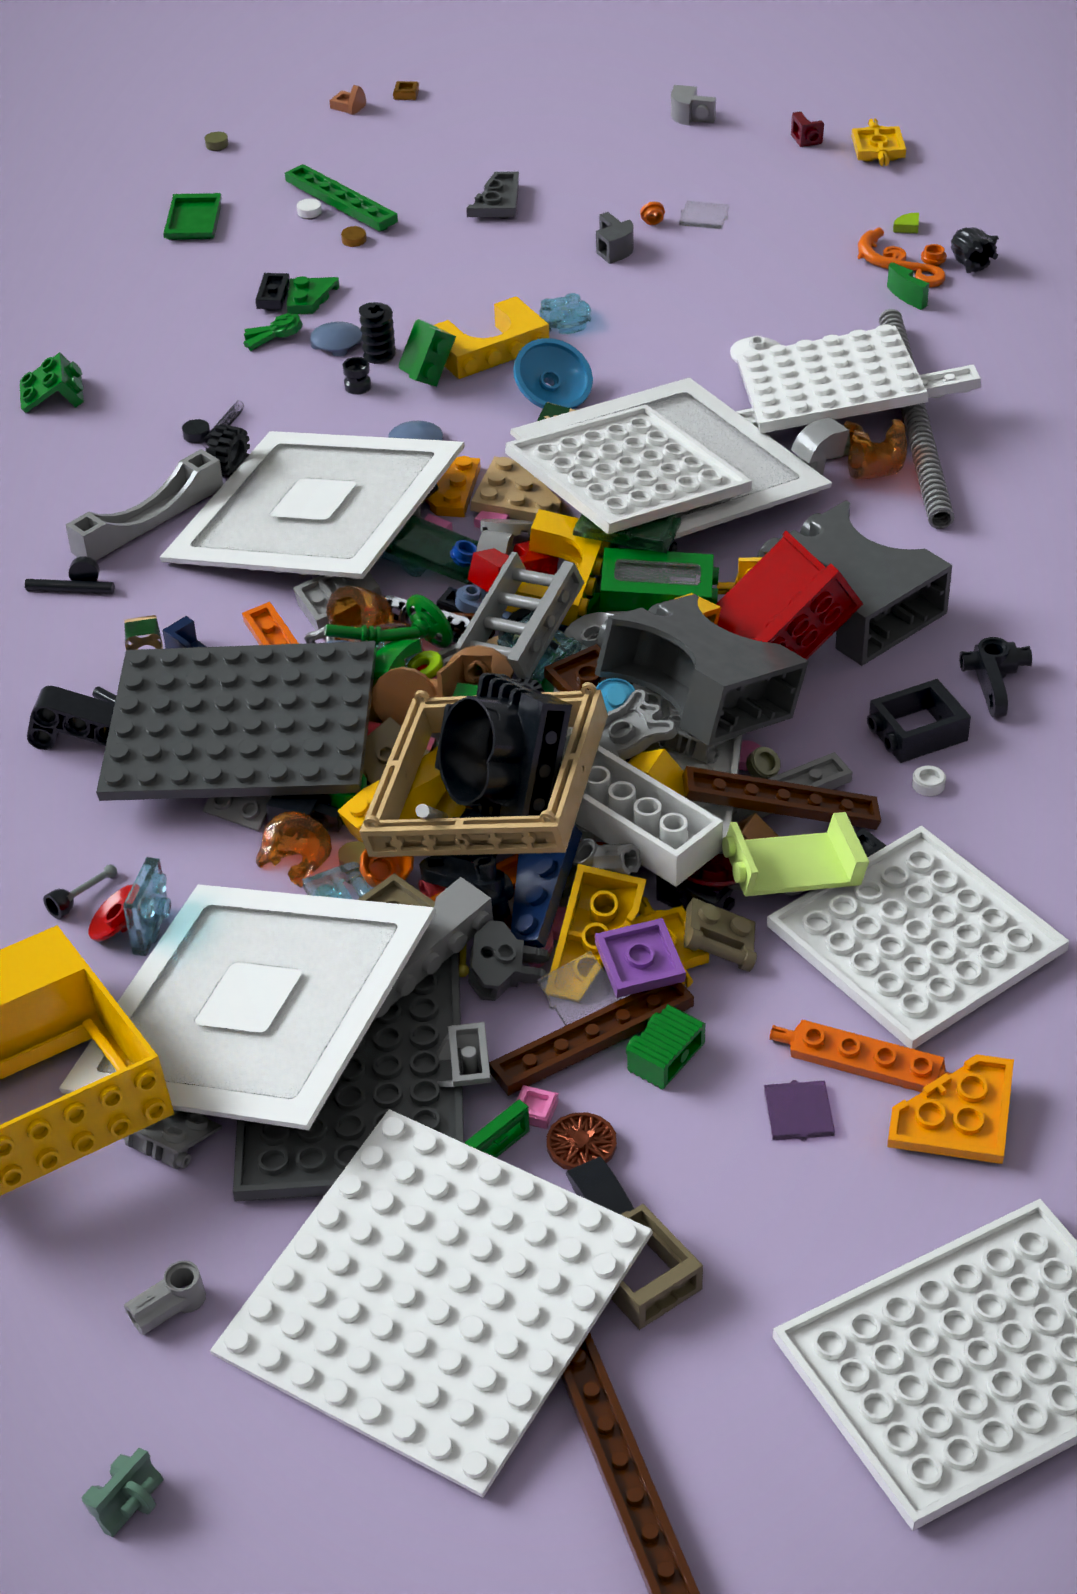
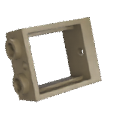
(670, 1288)

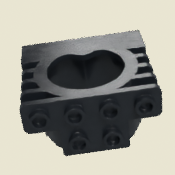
(503, 747)

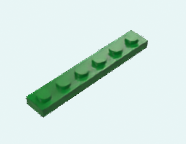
(341, 197)

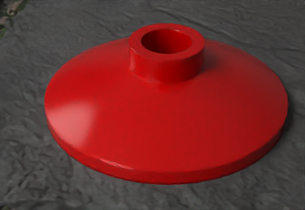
(110, 917)

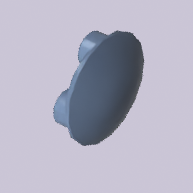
(336, 337)
(417, 430)

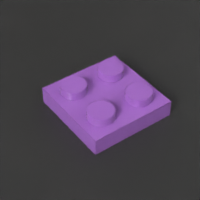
(640, 957)

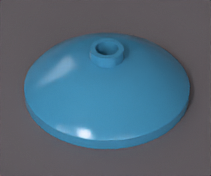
(559, 366)

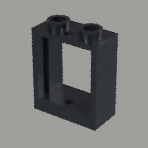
(951, 718)

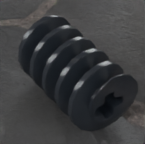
(377, 332)

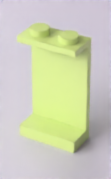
(797, 861)

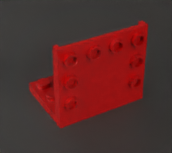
(789, 600)

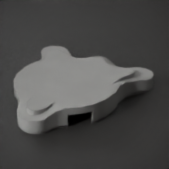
(635, 727)

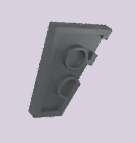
(498, 197)

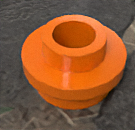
(652, 213)
(933, 255)

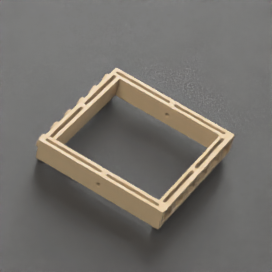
(547, 833)

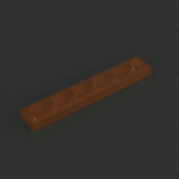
(779, 797)
(585, 1037)

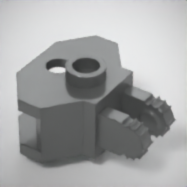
(498, 961)

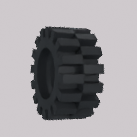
(229, 446)

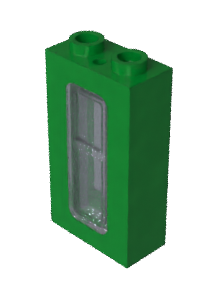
(648, 577)

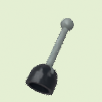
(61, 901)

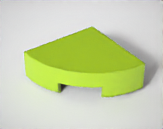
(907, 223)

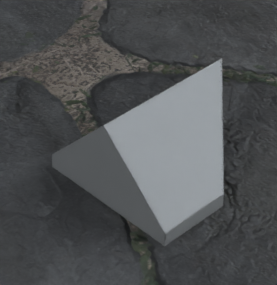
(474, 1055)

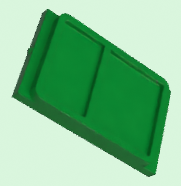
(193, 216)

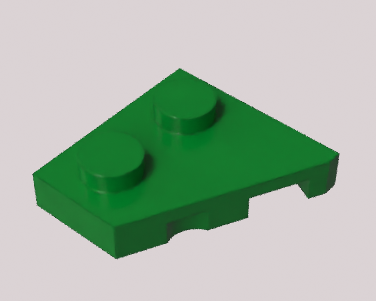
(308, 293)

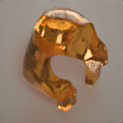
(876, 459)
(358, 607)
(295, 835)

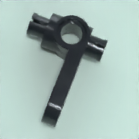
(992, 662)
(481, 873)

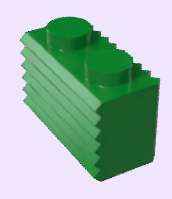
(665, 1046)

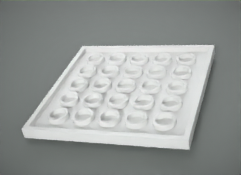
(830, 378)
(627, 468)
(918, 937)

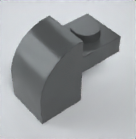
(614, 238)

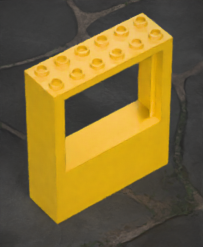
(50, 1006)

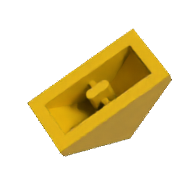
(661, 767)

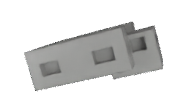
(315, 594)

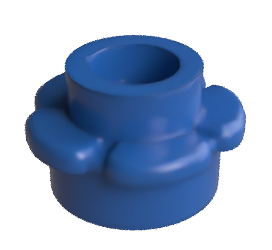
(463, 552)

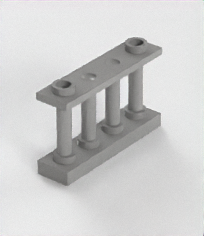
(544, 622)

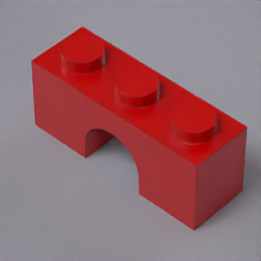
(488, 563)

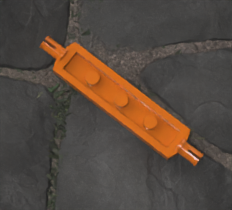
(861, 1055)

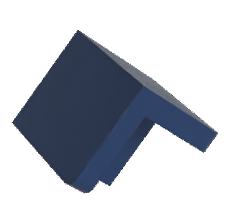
(181, 634)

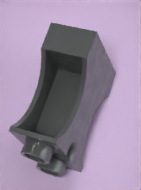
(897, 586)
(707, 673)

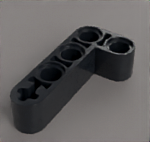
(70, 714)

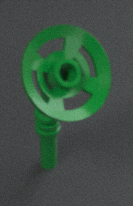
(423, 625)

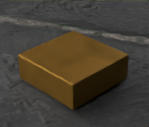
(406, 90)

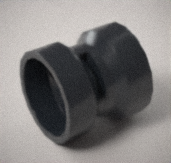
(356, 372)

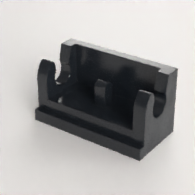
(687, 890)

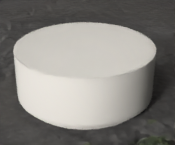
(309, 208)
(928, 780)

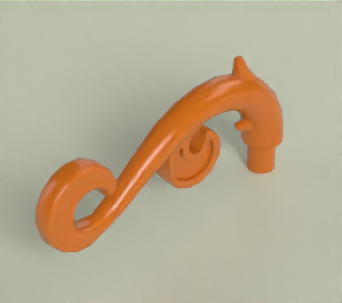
(898, 256)

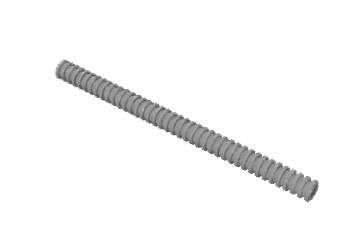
(923, 446)

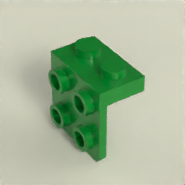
(426, 352)
(53, 375)

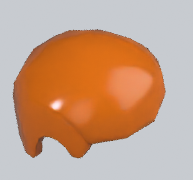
(380, 868)

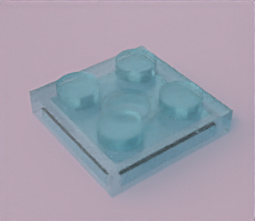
(146, 906)

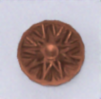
(580, 1139)

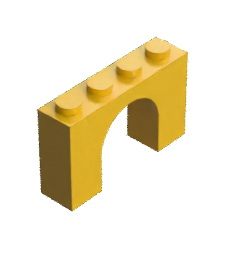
(518, 327)
(554, 536)

